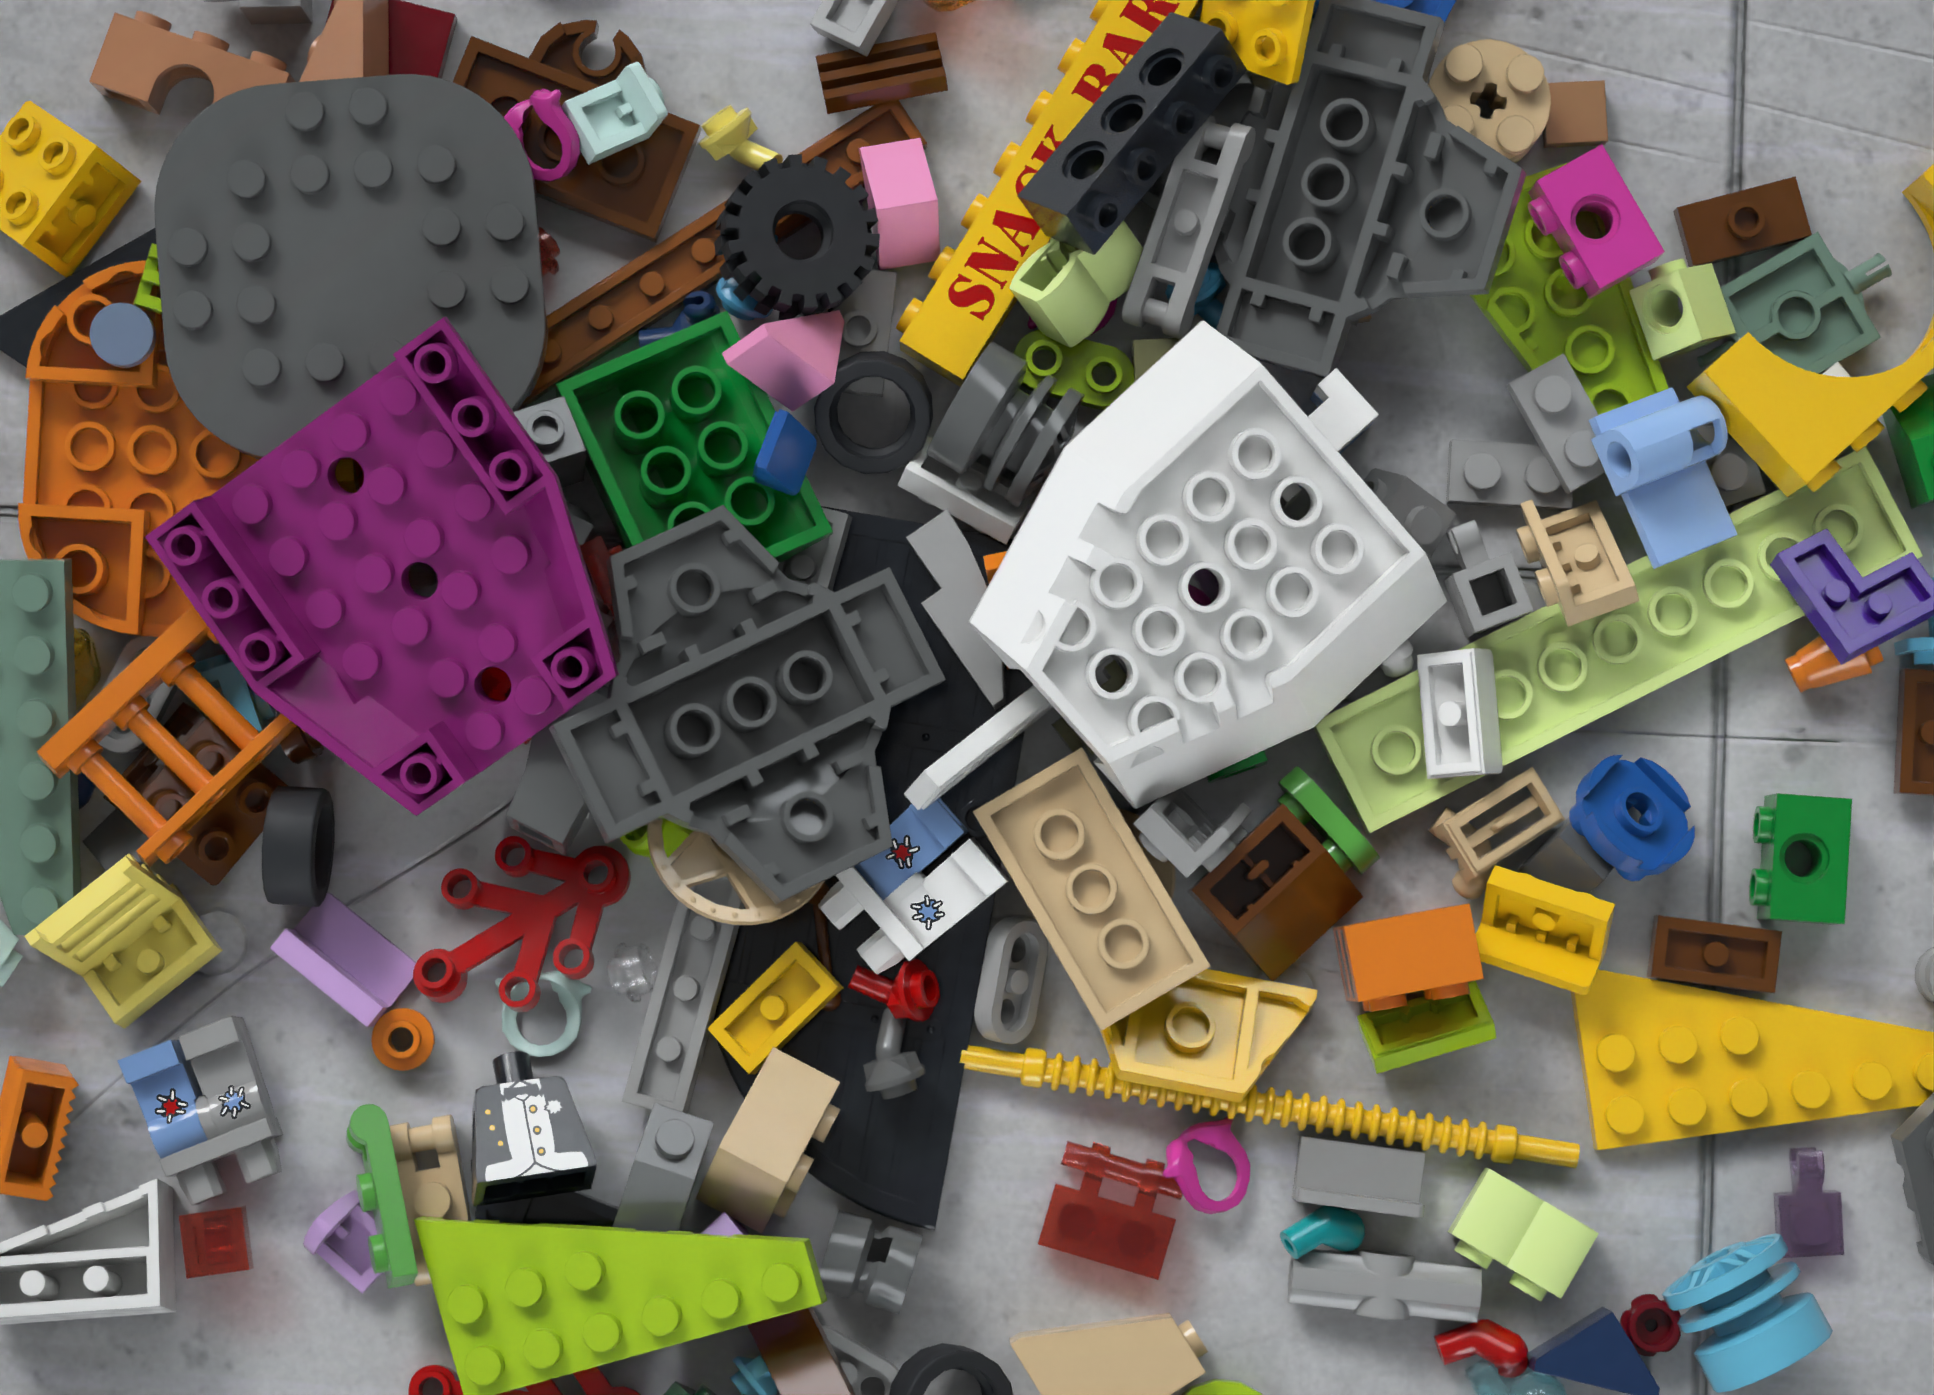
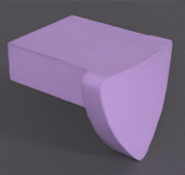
(342, 1240)

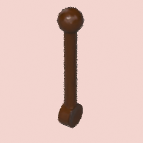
(823, 941)

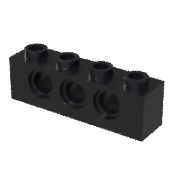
(1132, 132)

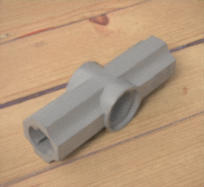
(1386, 1285)

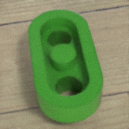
(1341, 837)

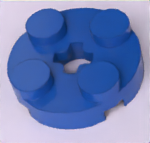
(1631, 846)

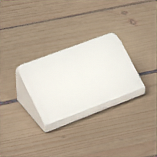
(1459, 713)

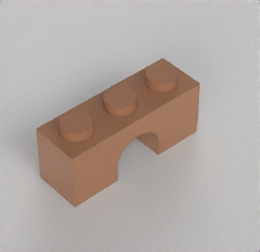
(146, 60)

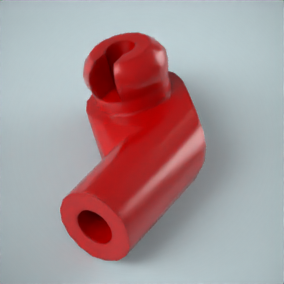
(1488, 1341)

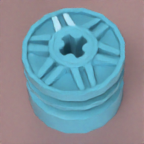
(1752, 1324)

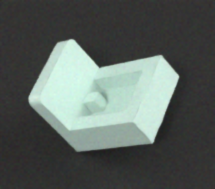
(616, 113)

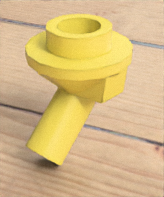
(729, 134)

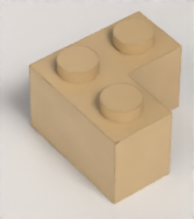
(764, 1148)

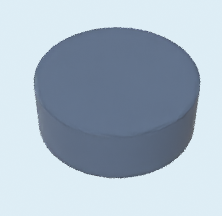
(122, 335)

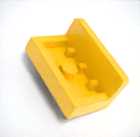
(1543, 930)

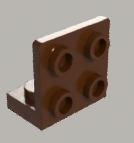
(233, 822)

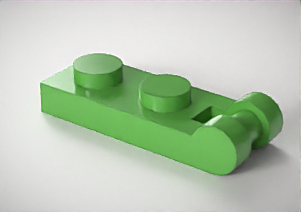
(382, 1193)

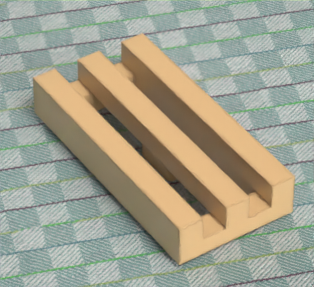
(1462, 846)

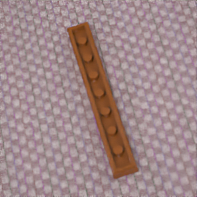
(687, 261)

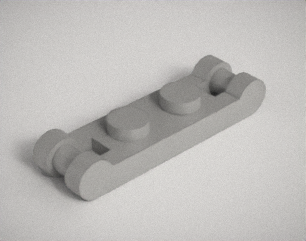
(1187, 227)

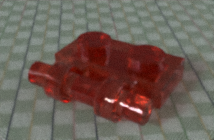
(1105, 1228)

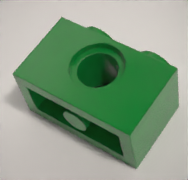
(1824, 829)

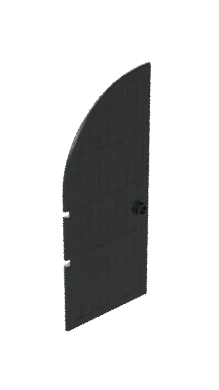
(896, 1149)

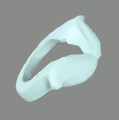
(570, 996)

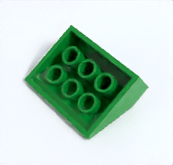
(681, 435)

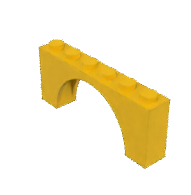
(1803, 419)

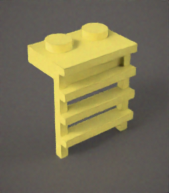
(127, 939)

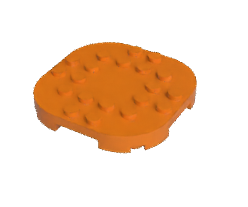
(112, 462)

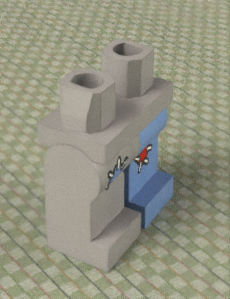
(206, 1104)

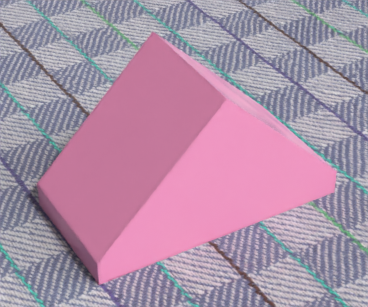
(904, 203)
(791, 357)

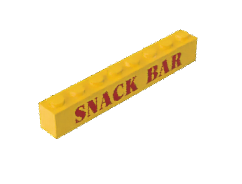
(975, 279)

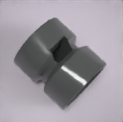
(892, 1254)

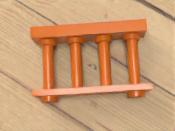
(124, 705)

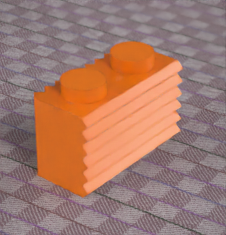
(32, 1124)

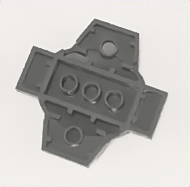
(1352, 190)
(747, 704)

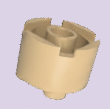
(1505, 78)

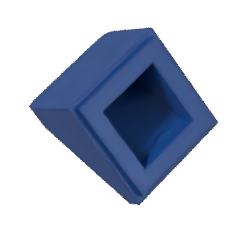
(784, 454)

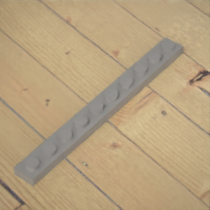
(699, 947)

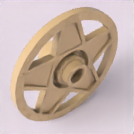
(703, 860)

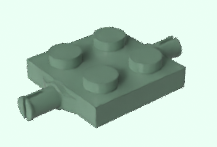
(1803, 306)

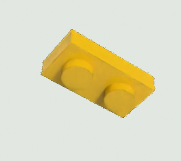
(775, 1007)

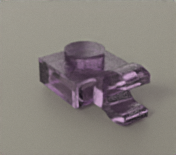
(1809, 1216)

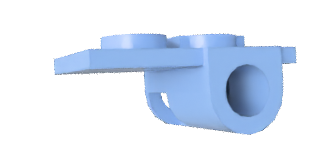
(1662, 472)

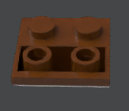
(1276, 892)

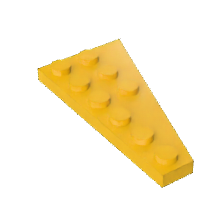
(1711, 1062)

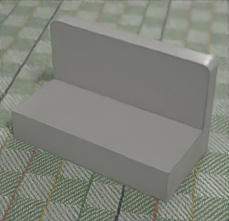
(1359, 1176)

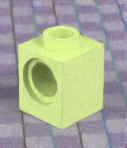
(1704, 309)

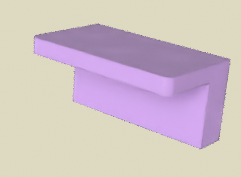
(347, 960)

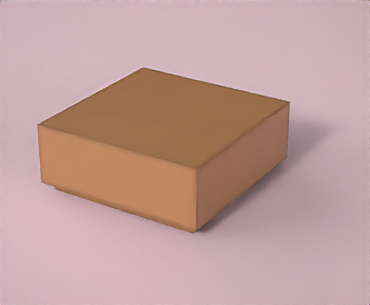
(1576, 115)

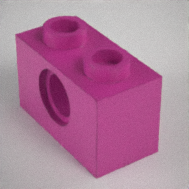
(1597, 187)

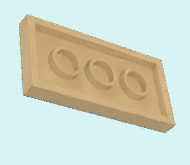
(1091, 889)

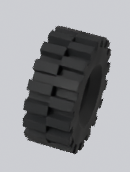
(769, 274)

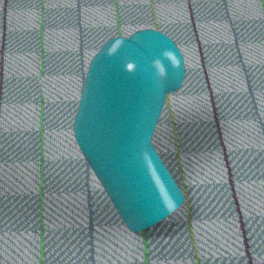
(1326, 1226)

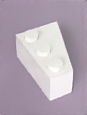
(94, 1263)

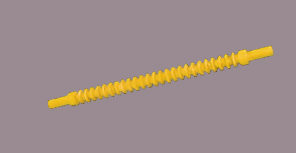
(1501, 1144)

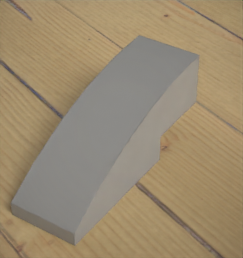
(961, 585)

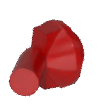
(908, 996)

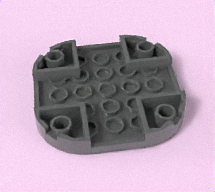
(332, 230)

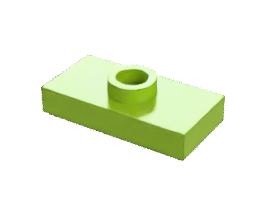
(1425, 1029)

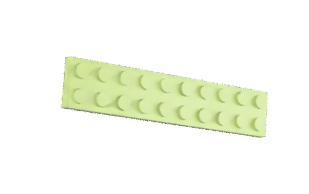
(1567, 677)

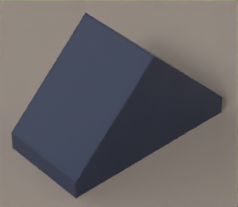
(1595, 1354)

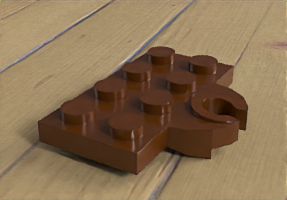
(623, 189)

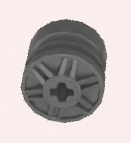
(1005, 424)

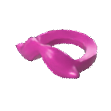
(549, 110)
(1182, 1169)

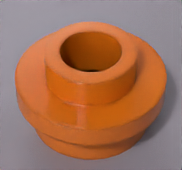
(422, 1034)

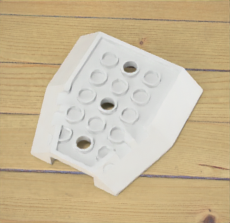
(1184, 482)

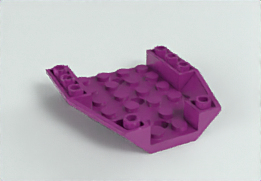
(318, 591)

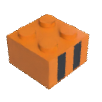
(1408, 954)

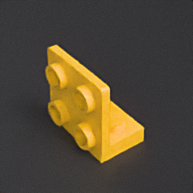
(1264, 33)
(57, 188)

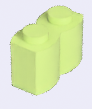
(1072, 289)
(1522, 1234)

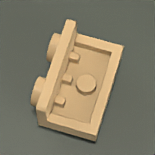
(1577, 560)

